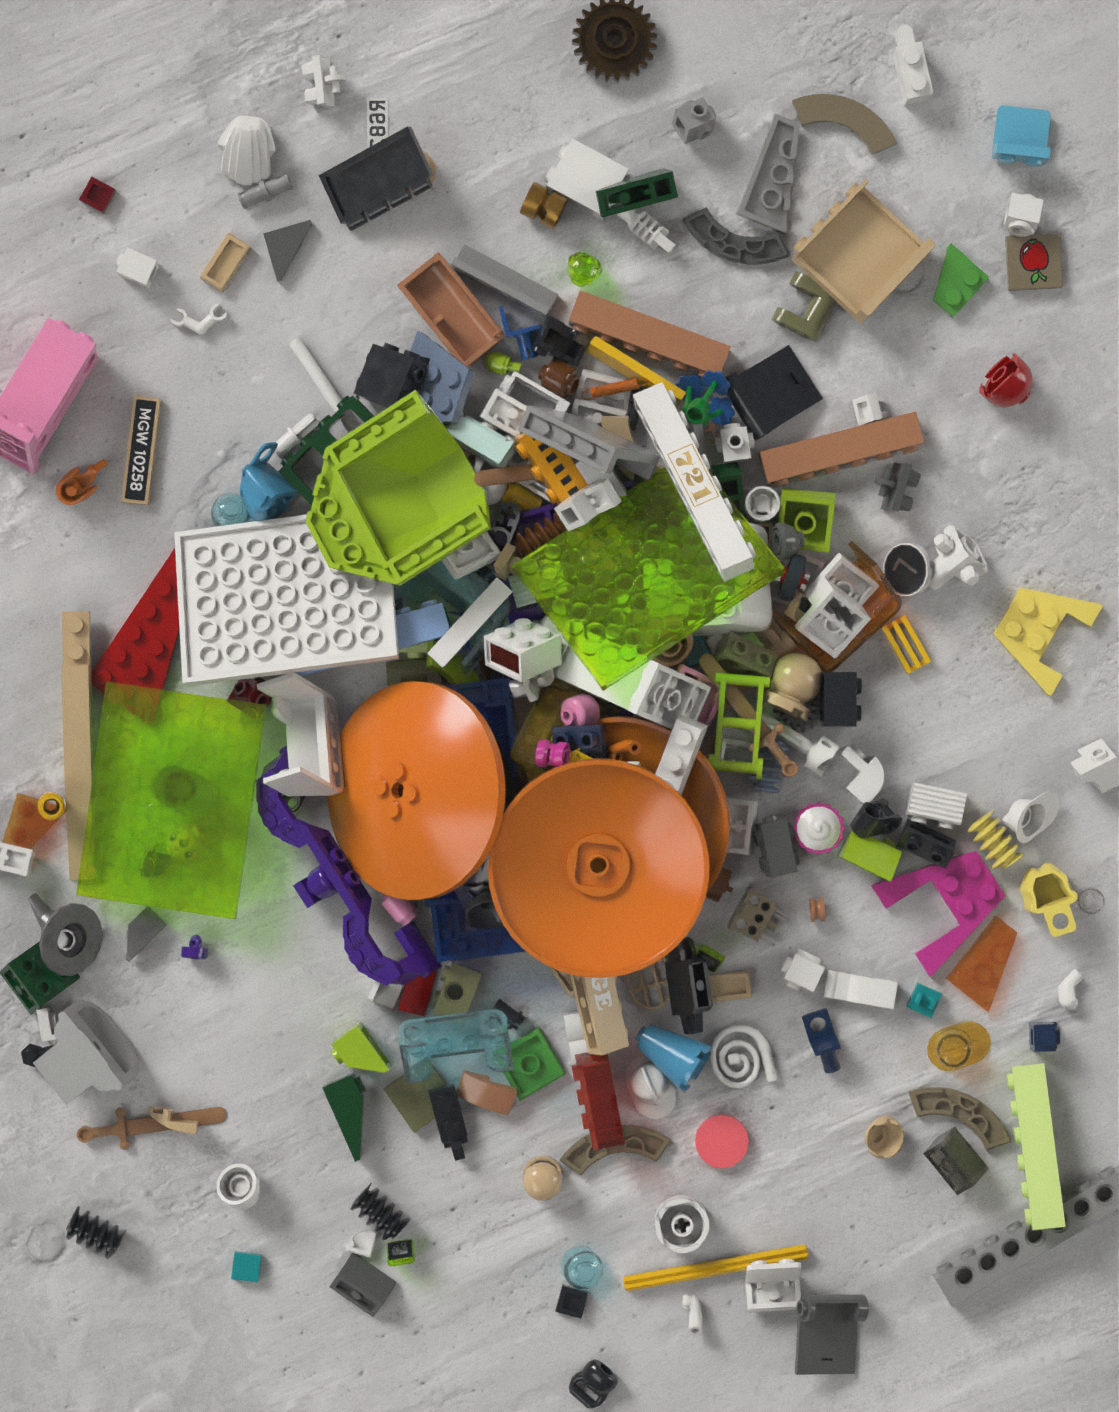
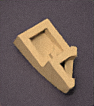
(164, 1117)

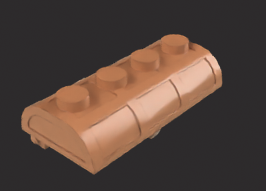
(451, 310)

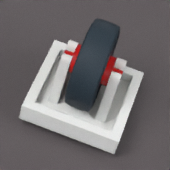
(798, 575)

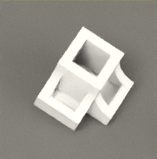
(1097, 765)

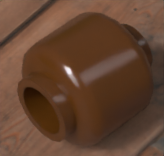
(559, 378)

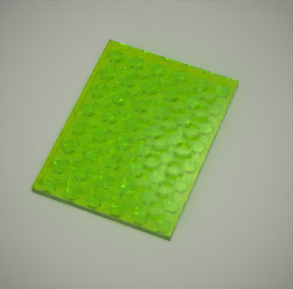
(637, 580)
(171, 800)

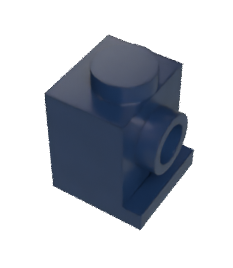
(1043, 1036)

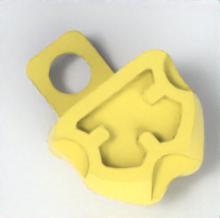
(1049, 892)

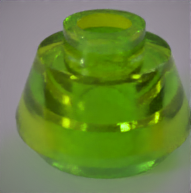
(583, 268)

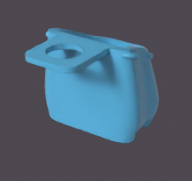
(264, 488)

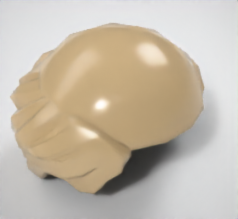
(884, 1137)

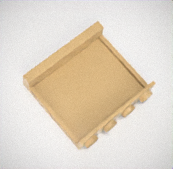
(860, 252)

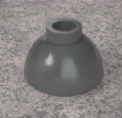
(786, 540)

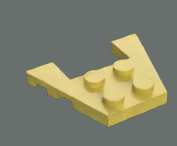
(1032, 624)

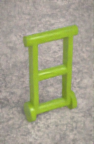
(739, 723)

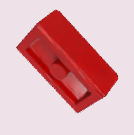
(417, 995)

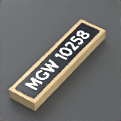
(141, 450)

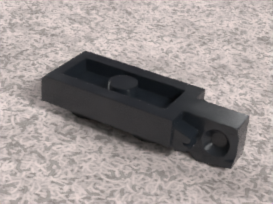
(449, 1119)

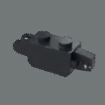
(688, 986)

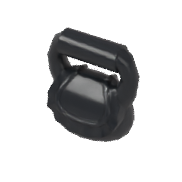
(597, 1378)

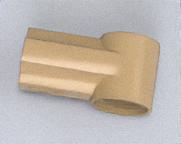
(776, 640)

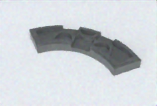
(733, 246)

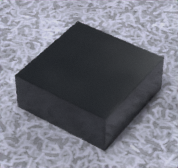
(571, 1301)

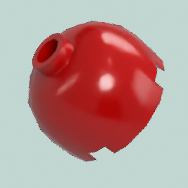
(1008, 382)

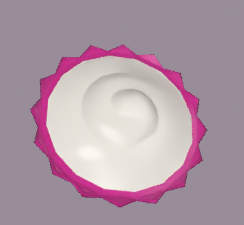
(818, 828)

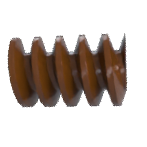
(540, 537)

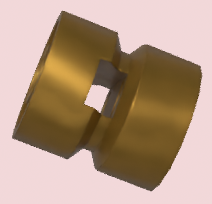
(543, 205)

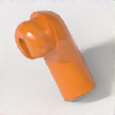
(626, 746)

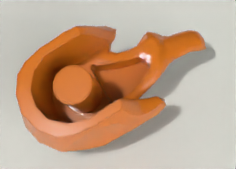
(75, 486)

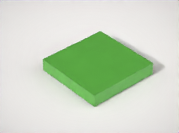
(533, 1064)

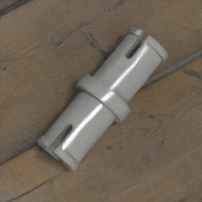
(265, 191)

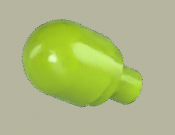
(501, 363)

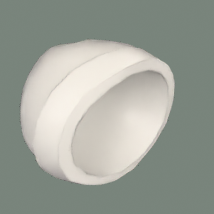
(238, 1186)

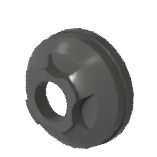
(482, 914)

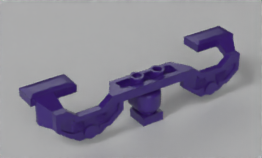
(337, 876)

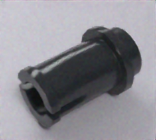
(513, 1017)

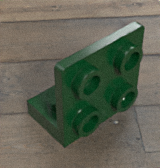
(33, 981)

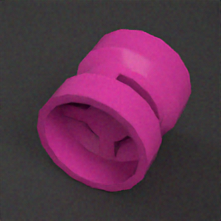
(552, 754)

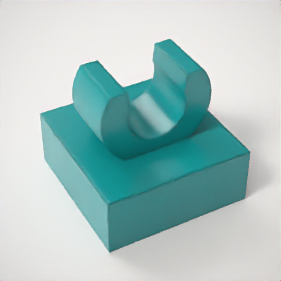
(924, 1000)

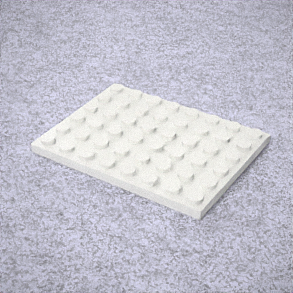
(269, 605)

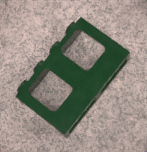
(320, 441)

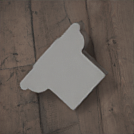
(87, 1053)

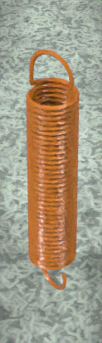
(614, 388)

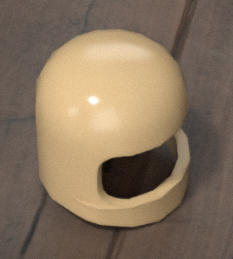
(542, 1179)

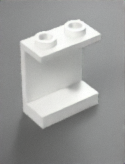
(582, 173)

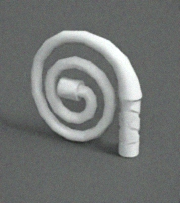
(763, 1045)

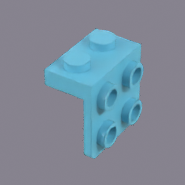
(1021, 136)

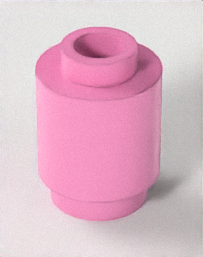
(400, 909)

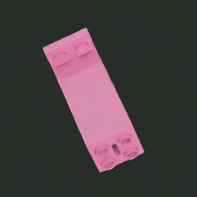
(43, 391)

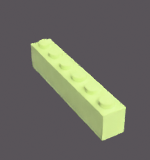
(1037, 1147)

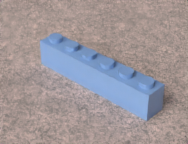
(414, 627)

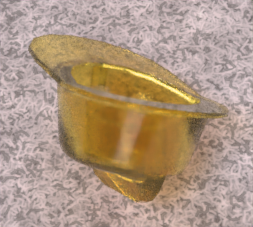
(958, 1046)

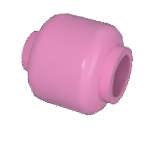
(580, 710)

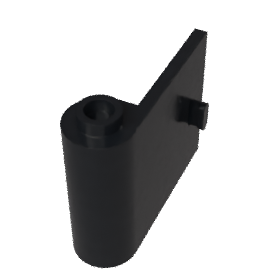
(768, 393)

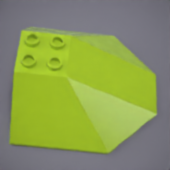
(396, 496)

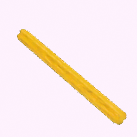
(711, 1268)

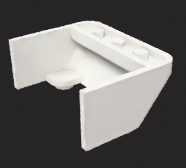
(748, 615)
(311, 737)

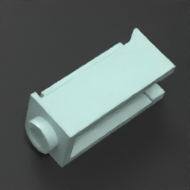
(483, 441)

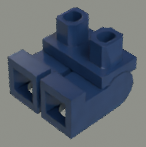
(590, 738)

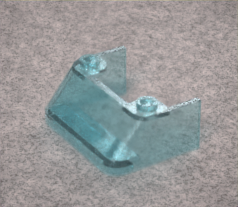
(459, 594)

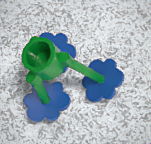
(698, 409)

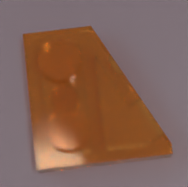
(26, 823)

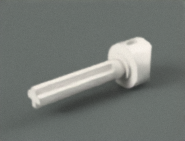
(817, 753)

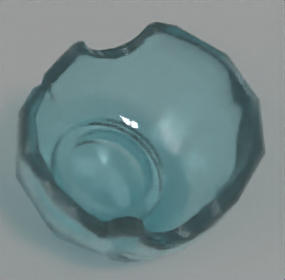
(229, 510)
(581, 1267)

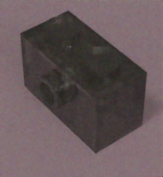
(956, 1160)

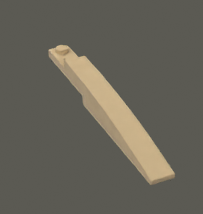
(77, 730)

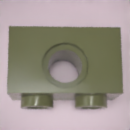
(461, 975)

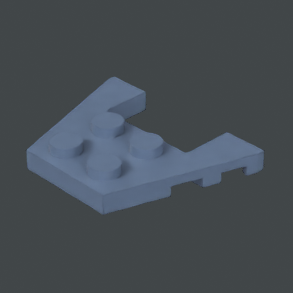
(445, 380)

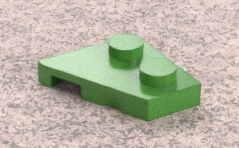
(957, 281)

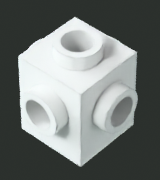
(734, 453)

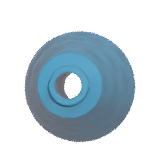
(673, 1054)

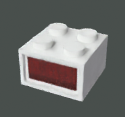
(522, 650)

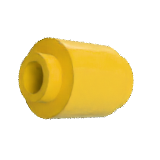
(51, 814)

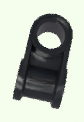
(875, 819)

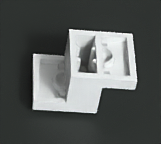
(837, 605)

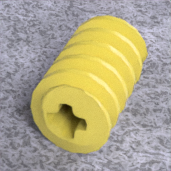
(995, 841)

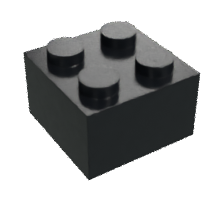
(839, 699)

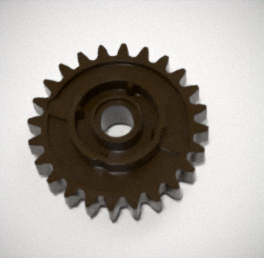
(609, 58)

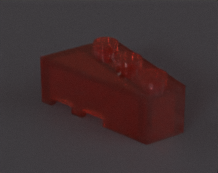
(599, 1099)

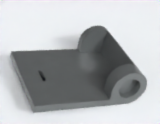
(828, 1331)

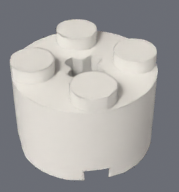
(695, 1231)

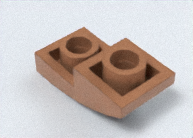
(486, 1094)

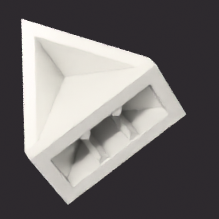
(735, 745)

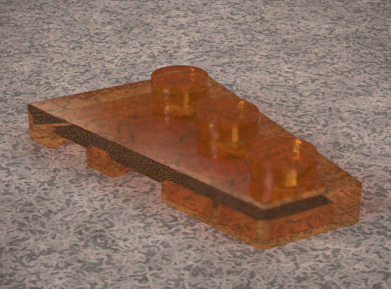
(983, 963)

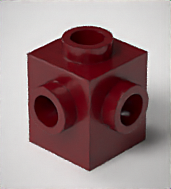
(247, 691)

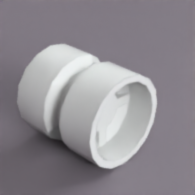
(761, 504)

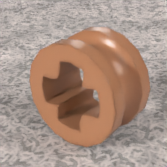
(817, 909)

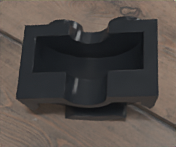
(560, 342)

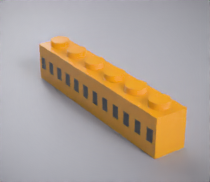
(551, 467)

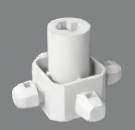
(957, 558)

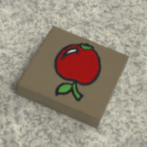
(1033, 262)

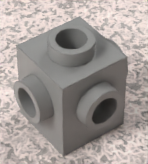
(694, 120)

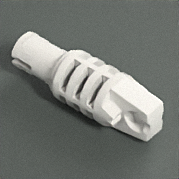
(647, 229)

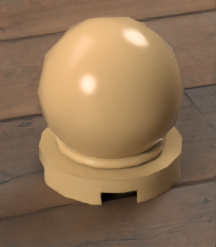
(793, 683)

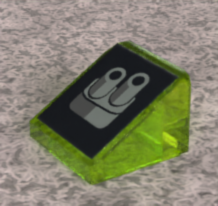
(711, 956)
(400, 1252)

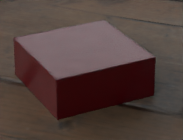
(97, 195)

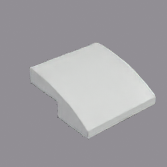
(603, 406)

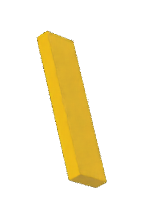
(629, 367)

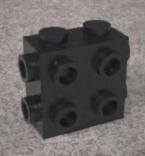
(389, 375)

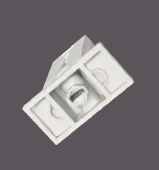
(648, 691)

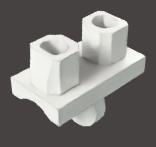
(326, 81)
(532, 686)

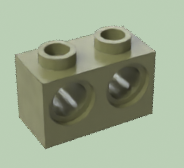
(744, 657)

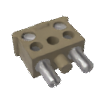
(745, 916)

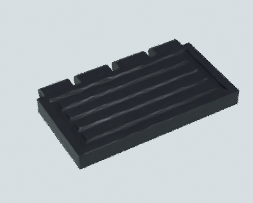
(377, 176)

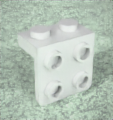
(772, 1285)

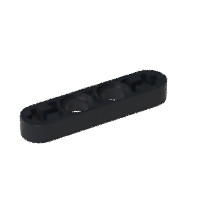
(501, 517)

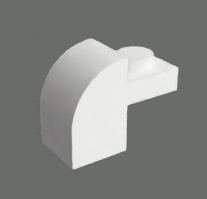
(587, 503)
(869, 778)

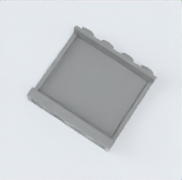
(587, 441)

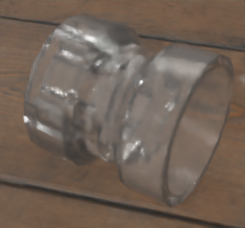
(1093, 900)

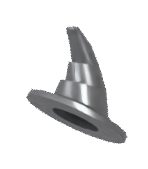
(68, 936)

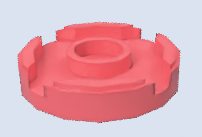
(721, 1141)

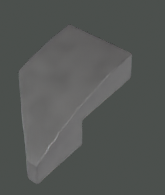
(142, 931)

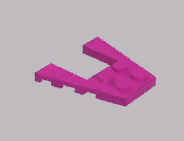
(966, 890)

